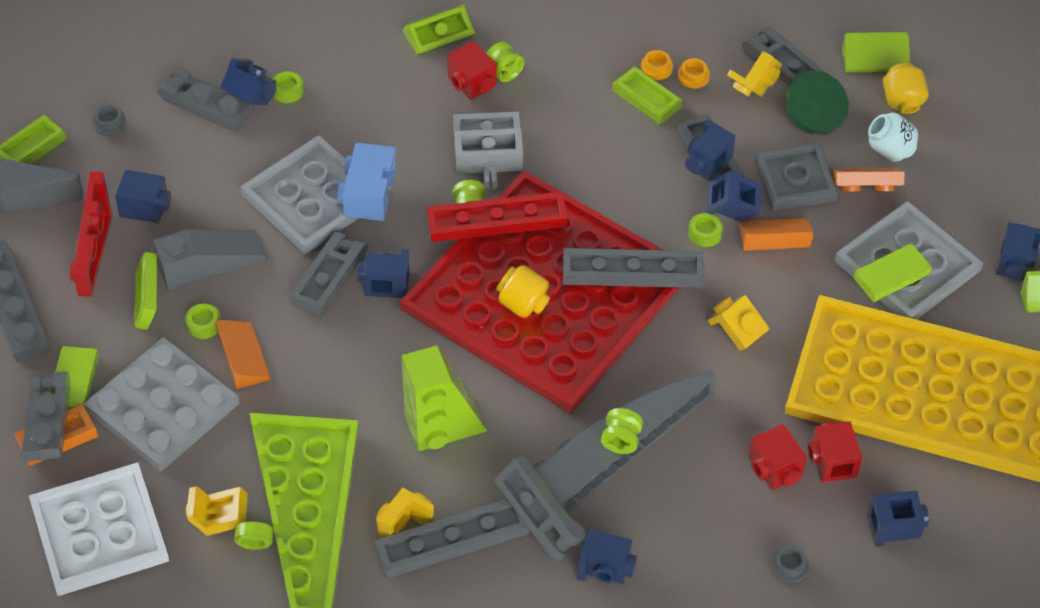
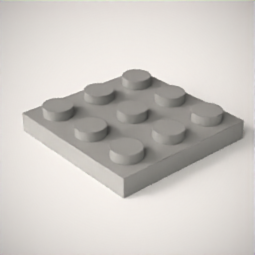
(302, 194)
(949, 260)
(161, 404)

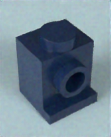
(248, 82)
(710, 150)
(734, 197)
(1018, 251)
(385, 274)
(897, 517)
(606, 557)

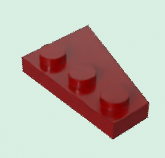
(92, 236)

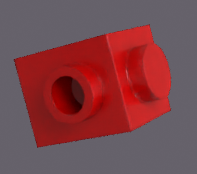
(471, 70)
(835, 451)
(777, 457)

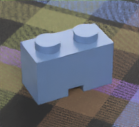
(369, 175)

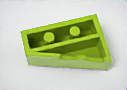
(437, 401)

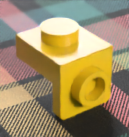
(763, 74)
(739, 321)
(403, 508)
(216, 511)

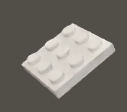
(98, 529)

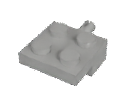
(488, 144)

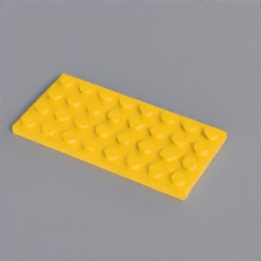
(921, 386)

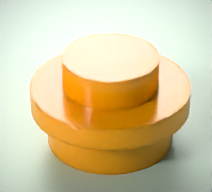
(657, 65)
(693, 73)

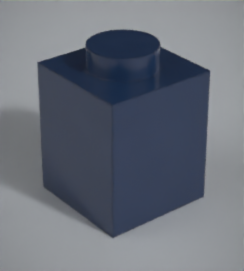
(142, 196)

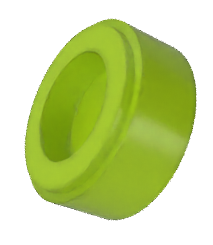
(289, 87)
(705, 230)
(202, 320)
(253, 535)

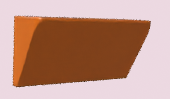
(775, 234)
(242, 353)

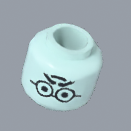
(893, 137)

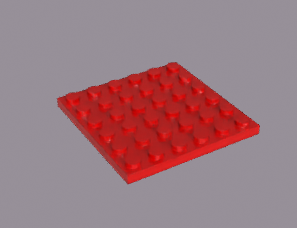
(577, 332)

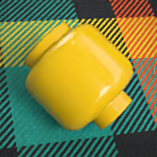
(905, 88)
(523, 291)

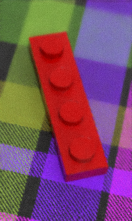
(496, 216)

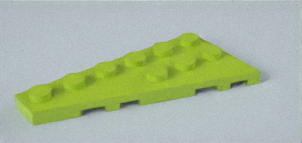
(307, 490)

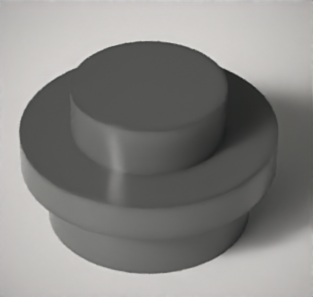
(109, 120)
(790, 564)

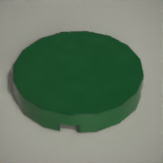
(816, 102)

